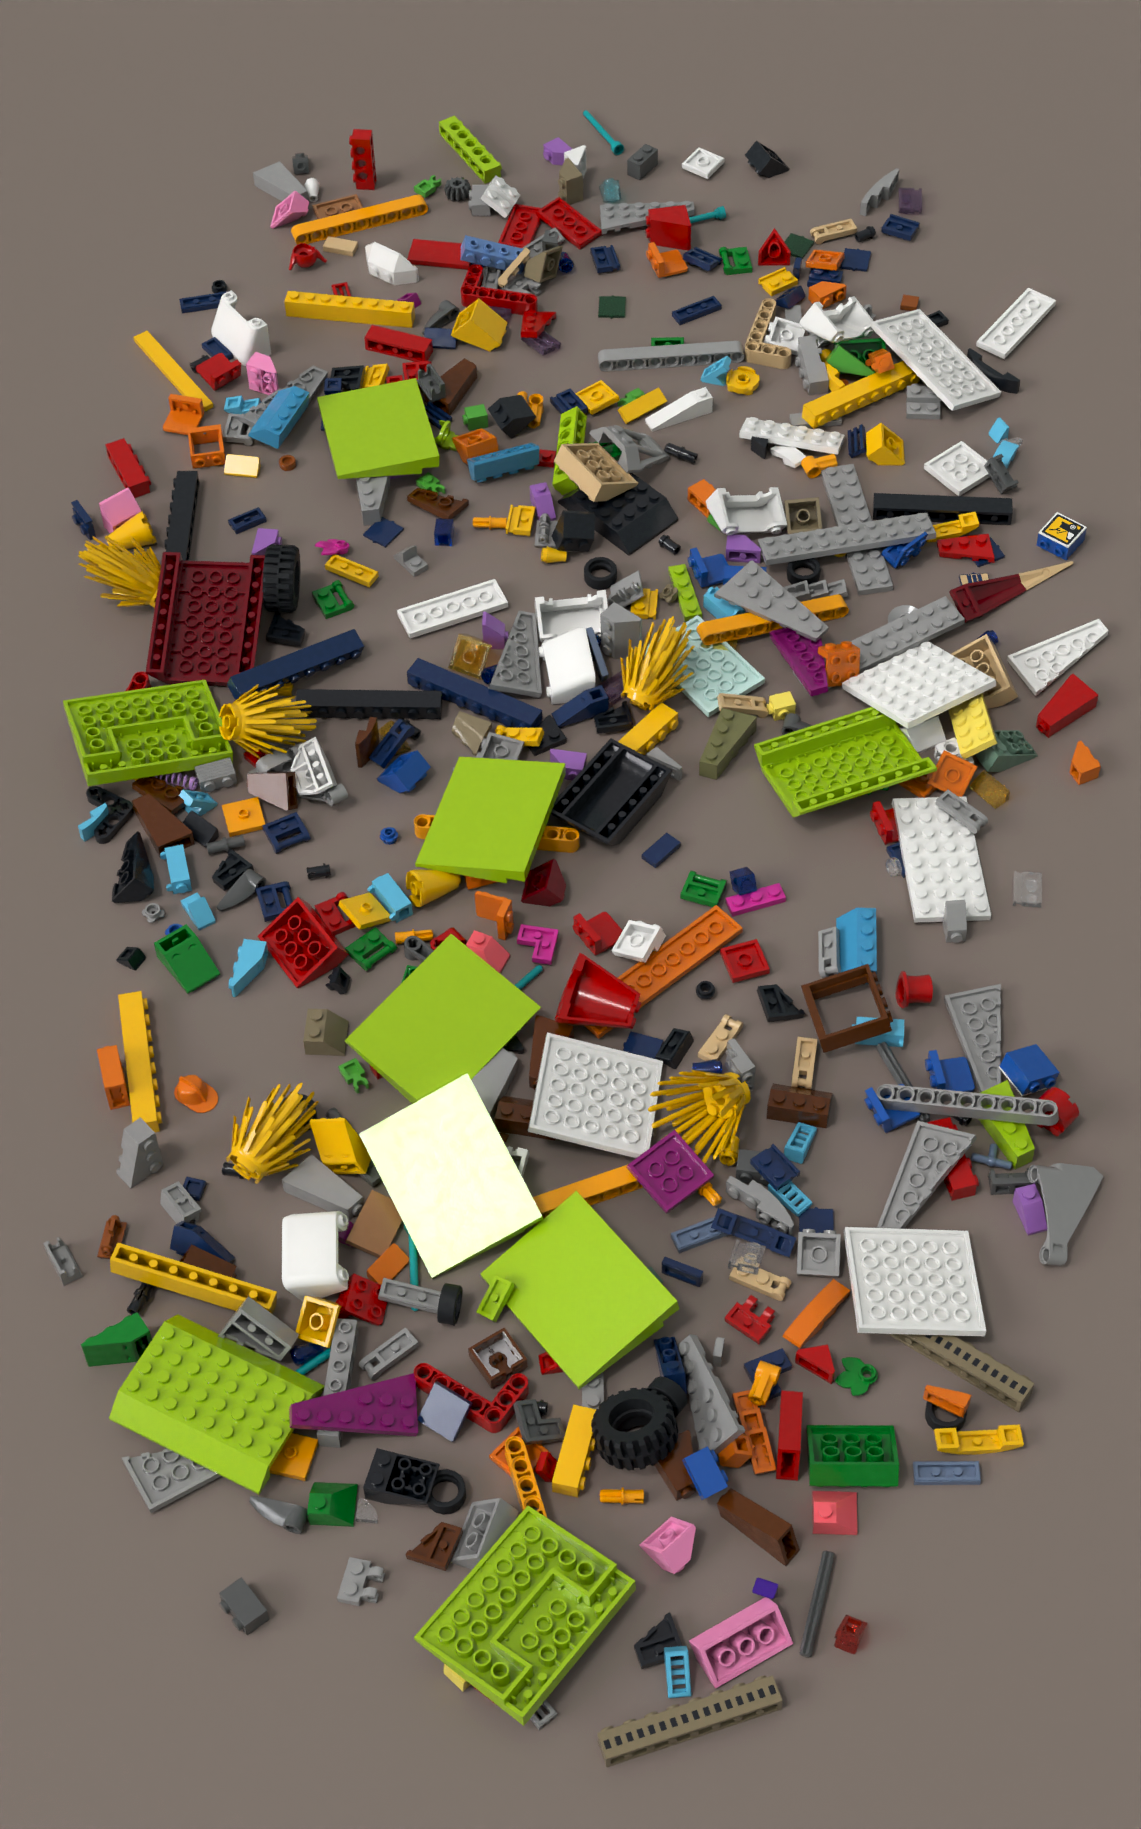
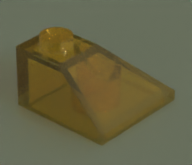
(470, 655)

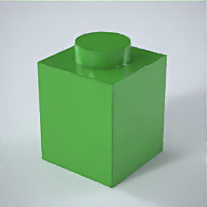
(475, 417)

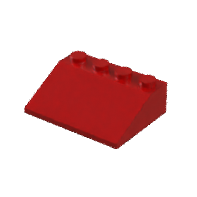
(302, 943)

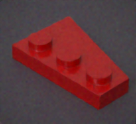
(534, 323)
(972, 546)

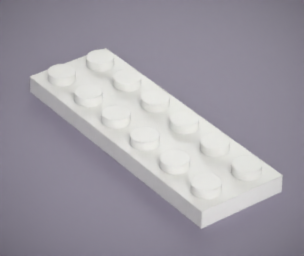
(1016, 323)
(793, 436)
(452, 608)

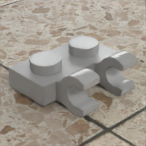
(522, 284)
(355, 1579)

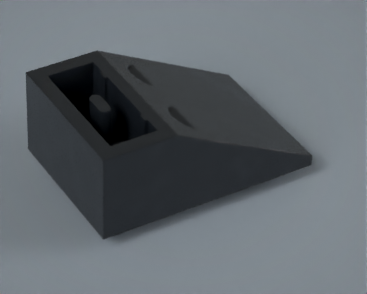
(399, 1479)

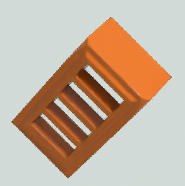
(950, 1400)

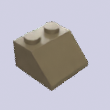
(570, 183)
(544, 265)
(802, 515)
(325, 1033)

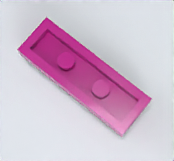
(755, 900)

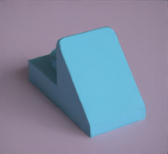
(717, 372)
(197, 801)
(198, 911)

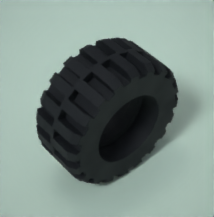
(281, 578)
(641, 1446)

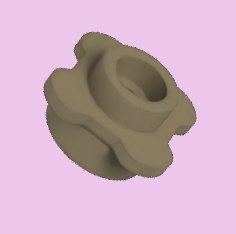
(669, 593)

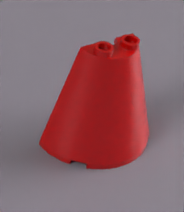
(597, 998)

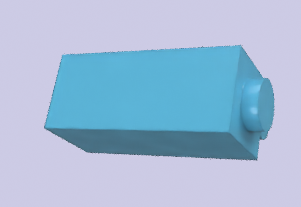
(719, 607)
(177, 869)
(391, 897)
(893, 1038)

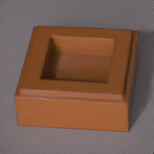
(909, 302)

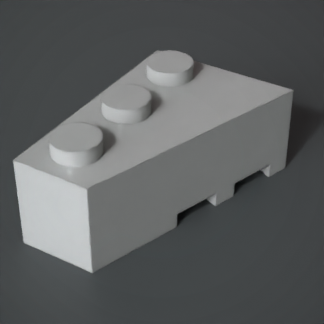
(810, 365)
(372, 497)
(140, 1153)
(260, 1330)

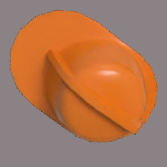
(195, 1094)

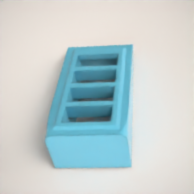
(803, 1143)
(793, 1191)
(677, 1651)

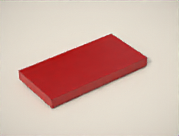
(569, 223)
(520, 226)
(437, 254)

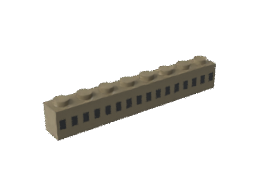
(973, 1366)
(689, 1720)

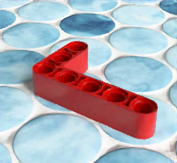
(472, 290)
(488, 1409)

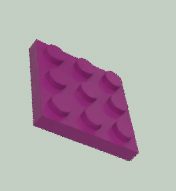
(670, 1171)

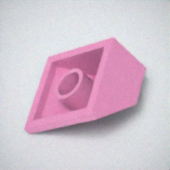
(290, 210)
(671, 1544)

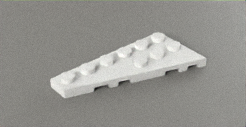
(1049, 659)

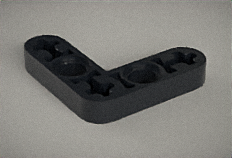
(115, 812)

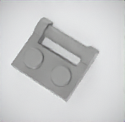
(234, 430)

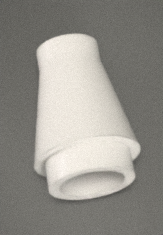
(312, 186)

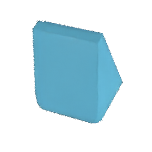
(999, 431)

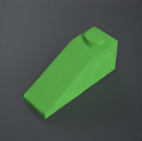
(847, 362)

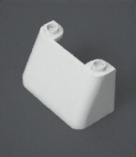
(840, 324)
(236, 333)
(747, 512)
(567, 614)
(568, 665)
(312, 1254)

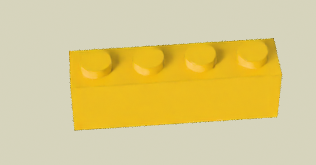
(651, 729)
(575, 1453)

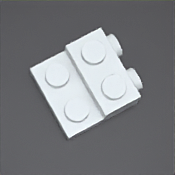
(500, 196)
(784, 334)
(638, 941)

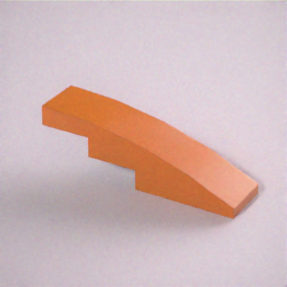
(816, 1313)
(751, 1419)

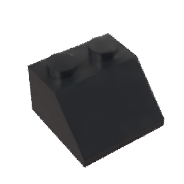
(765, 160)
(512, 414)
(574, 531)

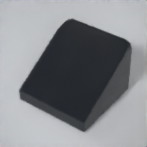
(759, 446)
(131, 957)

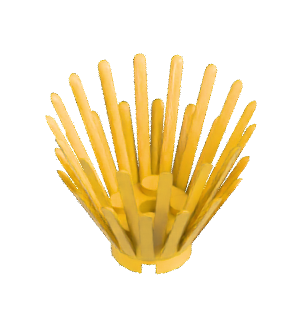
(719, 1101)

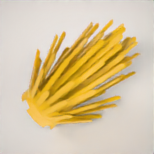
(129, 575)
(645, 679)
(252, 722)
(271, 1136)

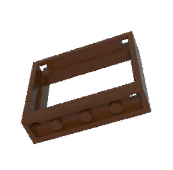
(838, 983)

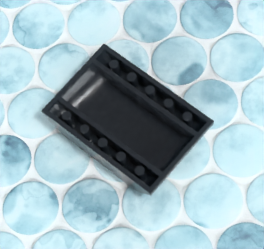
(628, 518)
(612, 793)

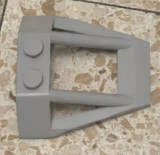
(630, 450)

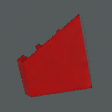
(774, 251)

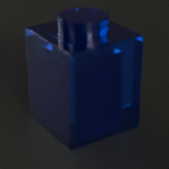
(444, 532)
(743, 881)

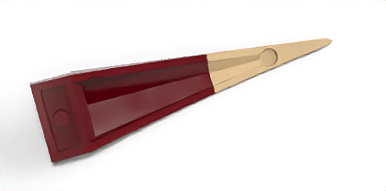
(981, 597)

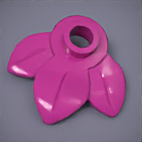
(333, 546)

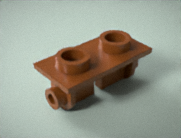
(112, 1234)

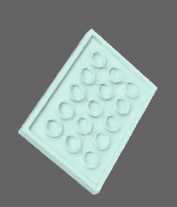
(713, 672)

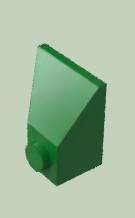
(332, 1504)

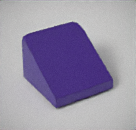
(765, 1588)

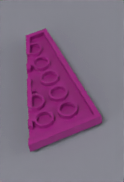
(802, 658)
(375, 1408)

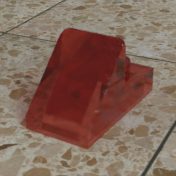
(849, 1634)

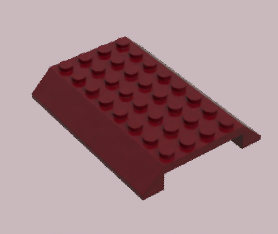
(205, 619)

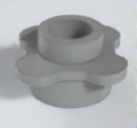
(152, 908)

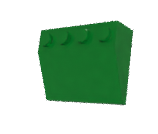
(852, 1455)

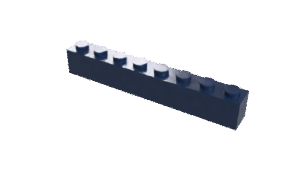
(298, 664)
(473, 696)

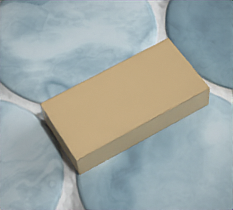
(340, 246)

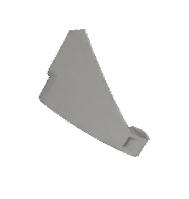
(282, 763)
(1066, 1195)

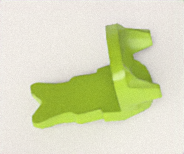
(445, 436)

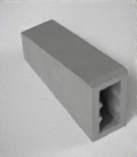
(278, 182)
(495, 1079)
(322, 1188)

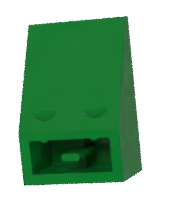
(186, 958)
(118, 1343)

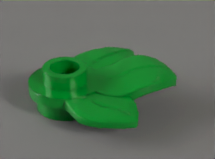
(853, 1376)

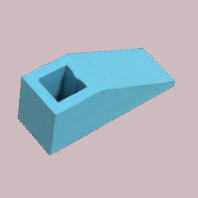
(250, 963)

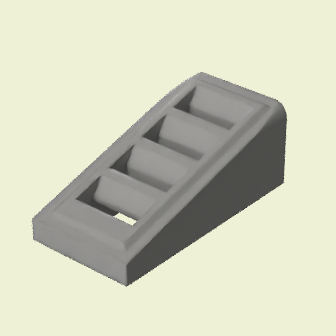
(662, 758)

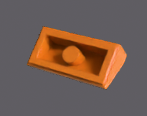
(388, 1265)

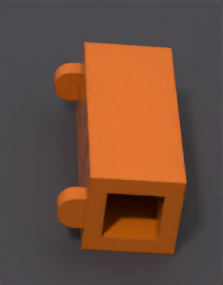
(880, 361)

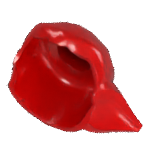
(305, 256)

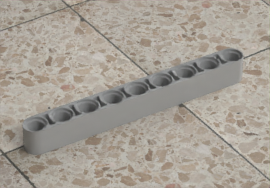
(669, 356)
(975, 1110)

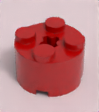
(1067, 1111)

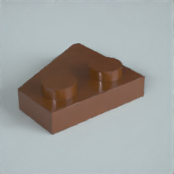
(437, 1547)

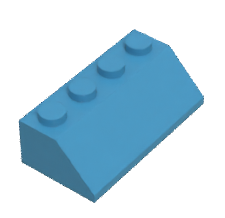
(280, 416)
(503, 461)
(858, 939)

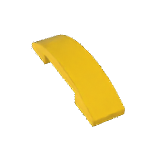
(953, 529)
(978, 1442)

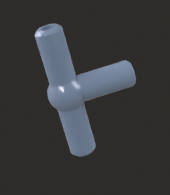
(991, 1159)

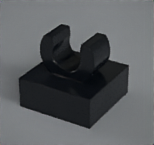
(338, 980)

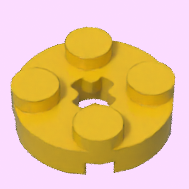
(735, 383)

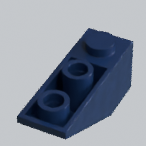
(583, 706)
(186, 1234)
(670, 1361)

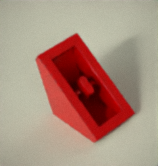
(817, 1361)

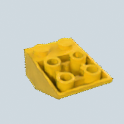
(340, 1146)

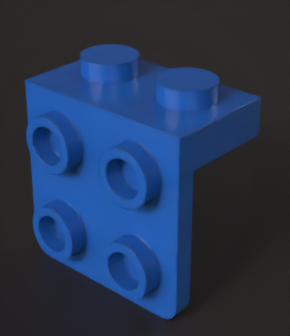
(900, 553)
(708, 569)
(949, 1073)
(887, 1118)

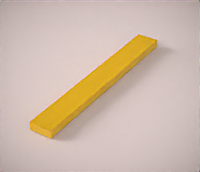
(170, 368)

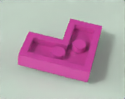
(542, 939)

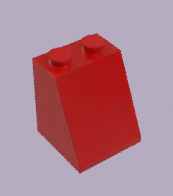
(669, 227)

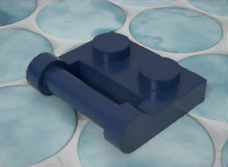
(284, 827)
(269, 899)

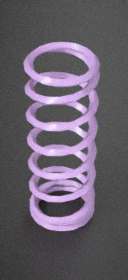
(184, 781)

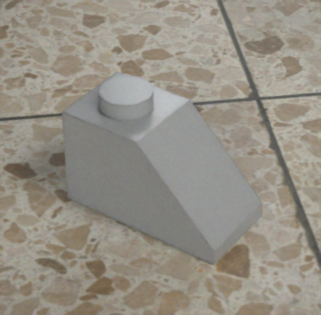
(955, 921)

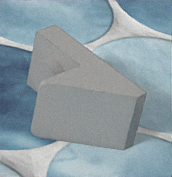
(411, 561)

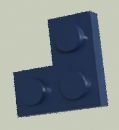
(776, 1358)

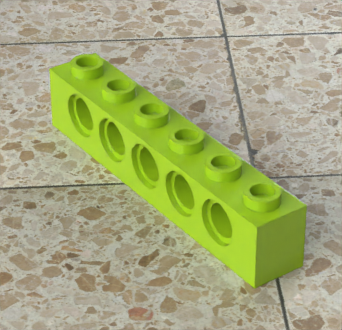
(469, 149)
(571, 431)

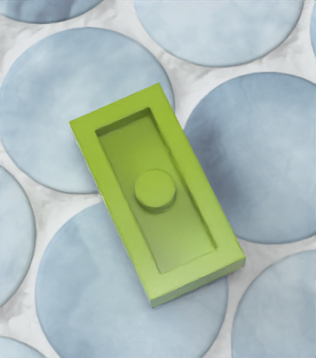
(495, 1298)

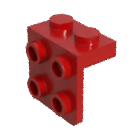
(219, 371)
(884, 822)
(598, 932)
(362, 1300)

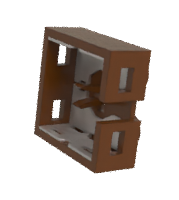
(492, 1350)

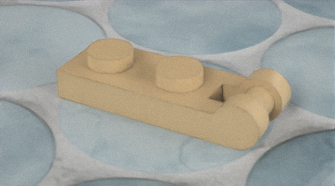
(833, 231)
(513, 269)
(743, 704)
(717, 1042)
(804, 1062)
(762, 1282)

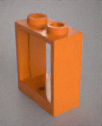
(213, 434)
(113, 1077)

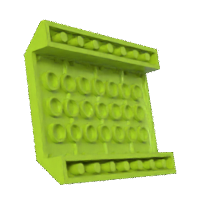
(839, 760)
(212, 1401)

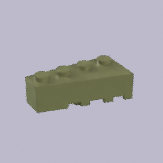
(726, 739)

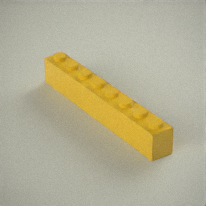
(350, 309)
(858, 395)
(138, 1059)
(188, 1279)

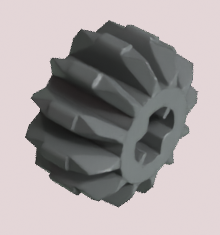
(457, 189)

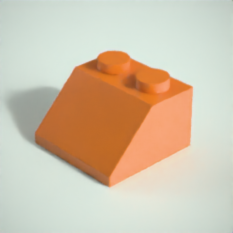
(475, 444)

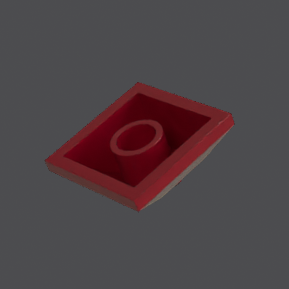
(544, 885)

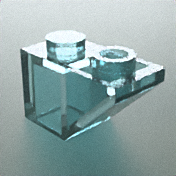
(610, 190)

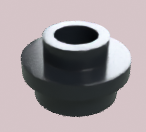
(219, 286)
(705, 986)

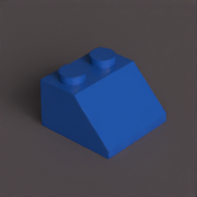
(405, 772)

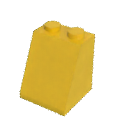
(480, 326)

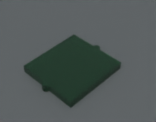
(798, 245)
(612, 307)

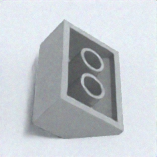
(617, 628)
(482, 1529)

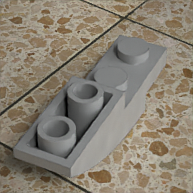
(767, 1206)

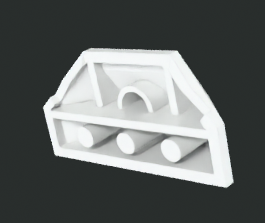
(390, 265)
(312, 769)

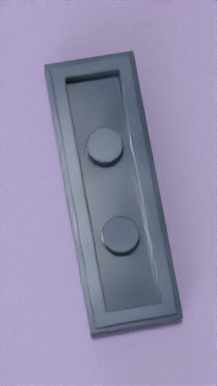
(597, 655)
(695, 1235)
(946, 1473)

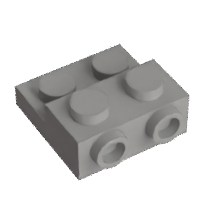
(921, 403)
(500, 747)
(739, 1063)
(818, 1253)

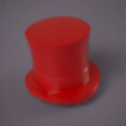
(913, 989)

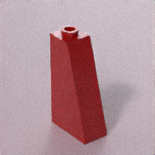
(1066, 706)
(789, 1435)

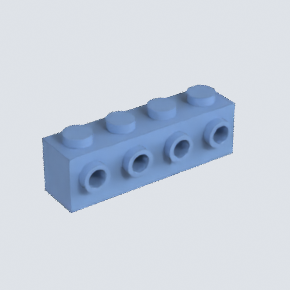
(489, 253)

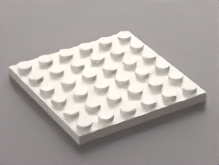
(918, 684)
(595, 1096)
(913, 1282)

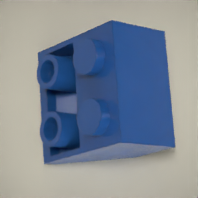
(705, 1472)

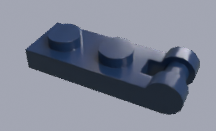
(391, 743)

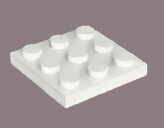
(958, 468)

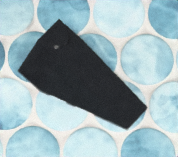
(135, 874)

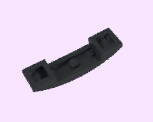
(1005, 382)

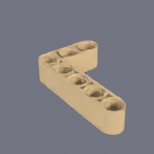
(763, 353)

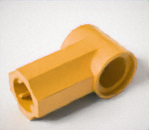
(536, 405)
(813, 466)
(765, 1377)

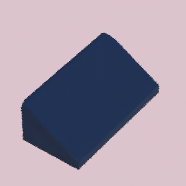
(790, 297)
(441, 337)

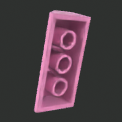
(741, 1641)

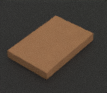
(337, 206)
(375, 1225)

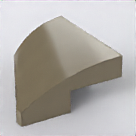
(471, 730)

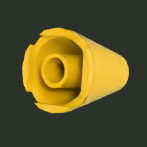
(136, 527)
(430, 885)

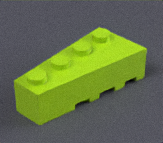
(1009, 1136)

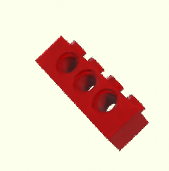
(363, 159)

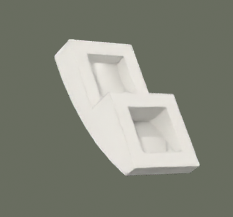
(791, 455)

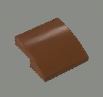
(367, 742)

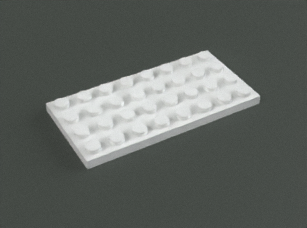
(935, 359)
(939, 860)

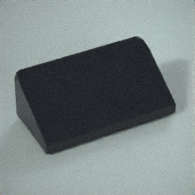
(202, 830)
(675, 1047)

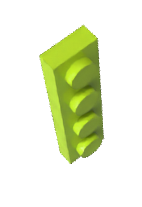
(686, 594)

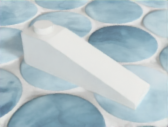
(685, 408)

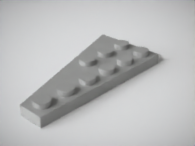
(632, 215)
(308, 380)
(766, 598)
(519, 663)
(978, 1027)
(925, 1165)
(713, 1418)
(166, 1477)

